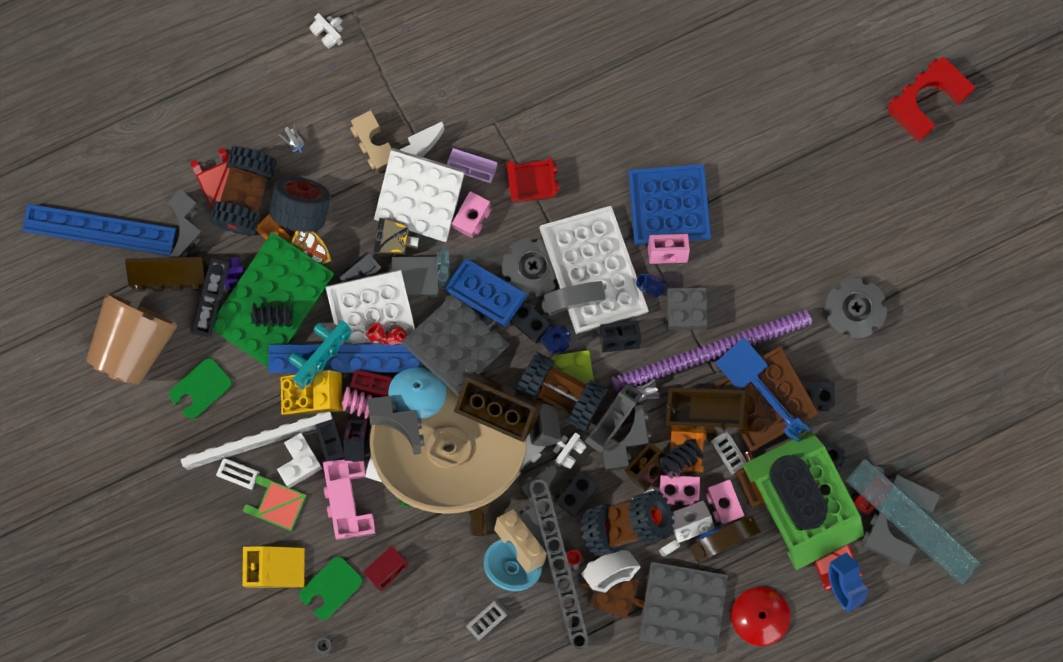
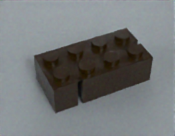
(707, 410)

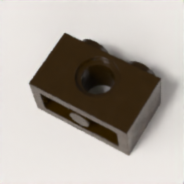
(646, 466)

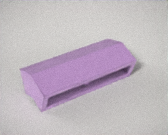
(473, 165)

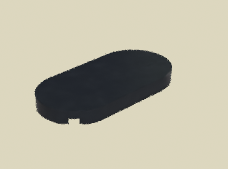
(798, 492)

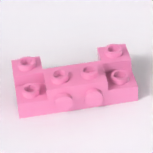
(342, 502)

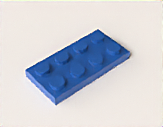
(485, 292)

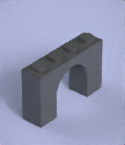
(882, 541)

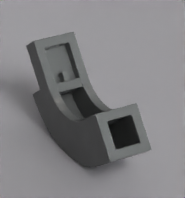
(573, 297)

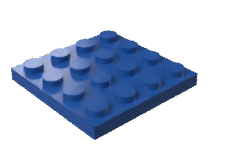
(669, 202)

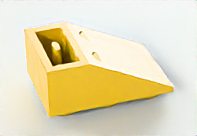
(320, 396)
(273, 567)

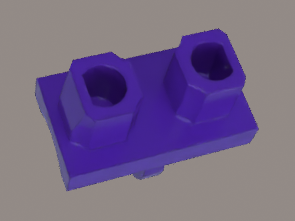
(234, 271)

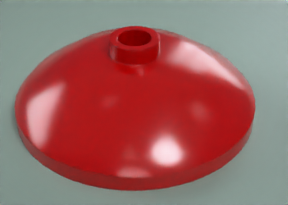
(747, 621)

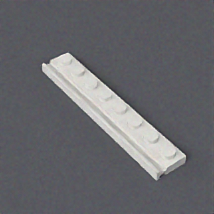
(251, 442)

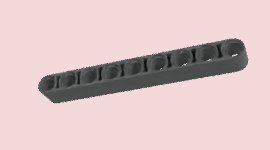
(564, 572)

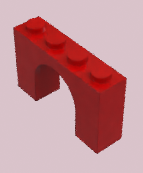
(940, 75)

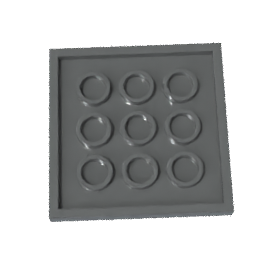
(455, 343)
(683, 607)

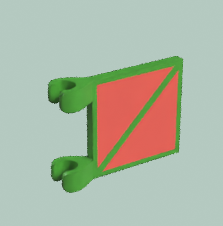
(278, 505)

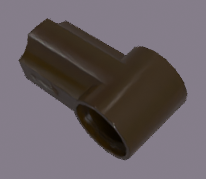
(478, 522)

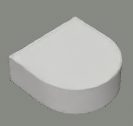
(669, 548)

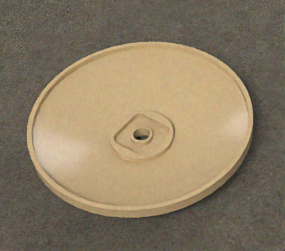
(444, 481)

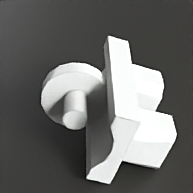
(322, 25)
(564, 458)

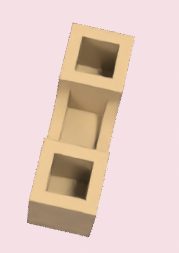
(365, 128)
(529, 551)

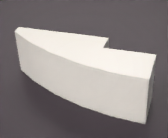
(424, 140)

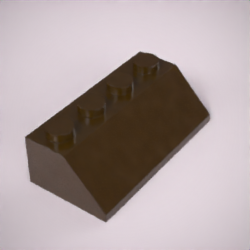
(166, 273)
(498, 406)

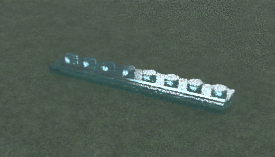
(912, 521)

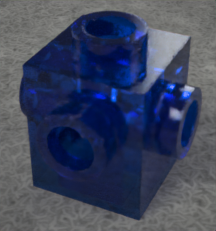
(553, 345)

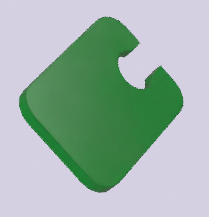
(204, 385)
(335, 584)

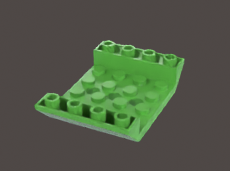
(842, 520)

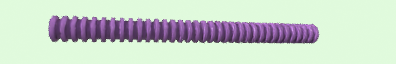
(713, 350)

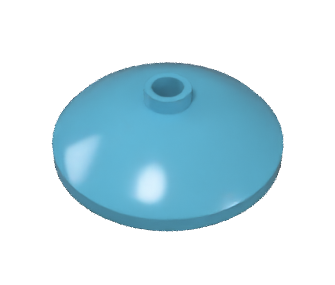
(426, 399)
(500, 559)

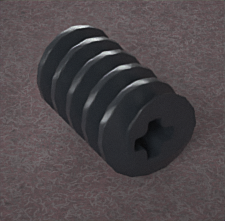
(272, 316)
(680, 457)

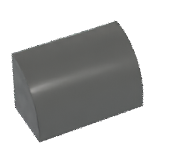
(546, 429)

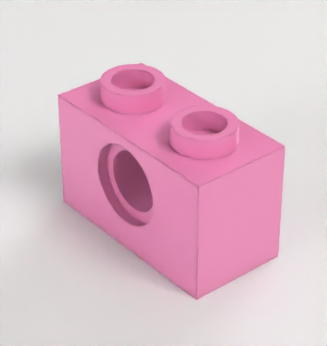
(476, 204)
(668, 248)
(724, 491)

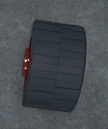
(299, 204)

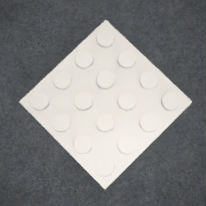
(420, 194)
(371, 301)

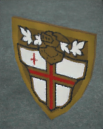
(312, 246)

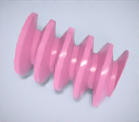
(356, 402)

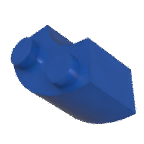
(846, 582)

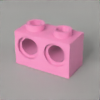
(679, 484)

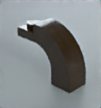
(725, 539)

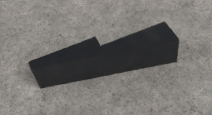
(209, 298)

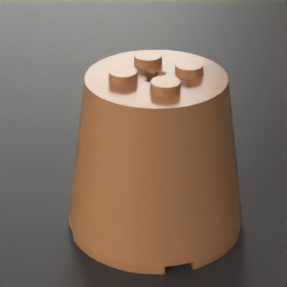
(127, 339)

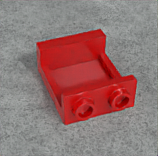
(532, 180)

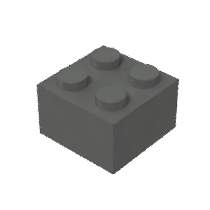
(686, 309)

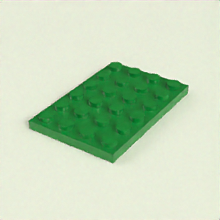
(274, 276)

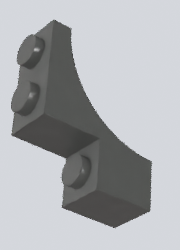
(189, 235)
(384, 413)
(614, 418)
(617, 457)

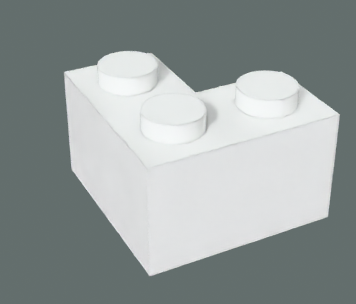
(303, 463)

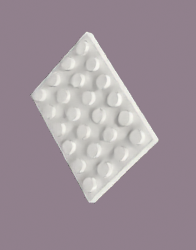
(593, 250)

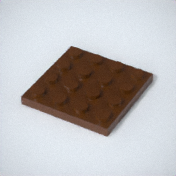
(781, 379)

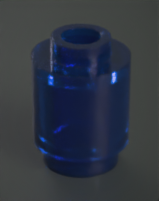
(650, 284)

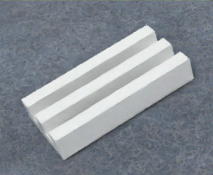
(222, 467)

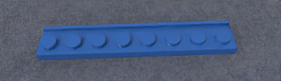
(99, 230)
(358, 356)

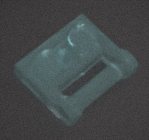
(443, 262)

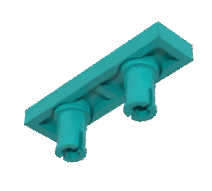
(318, 360)

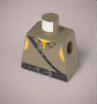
(393, 239)

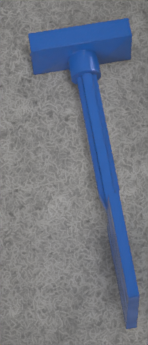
(743, 366)

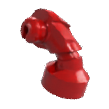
(393, 336)

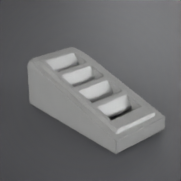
(714, 443)
(502, 610)

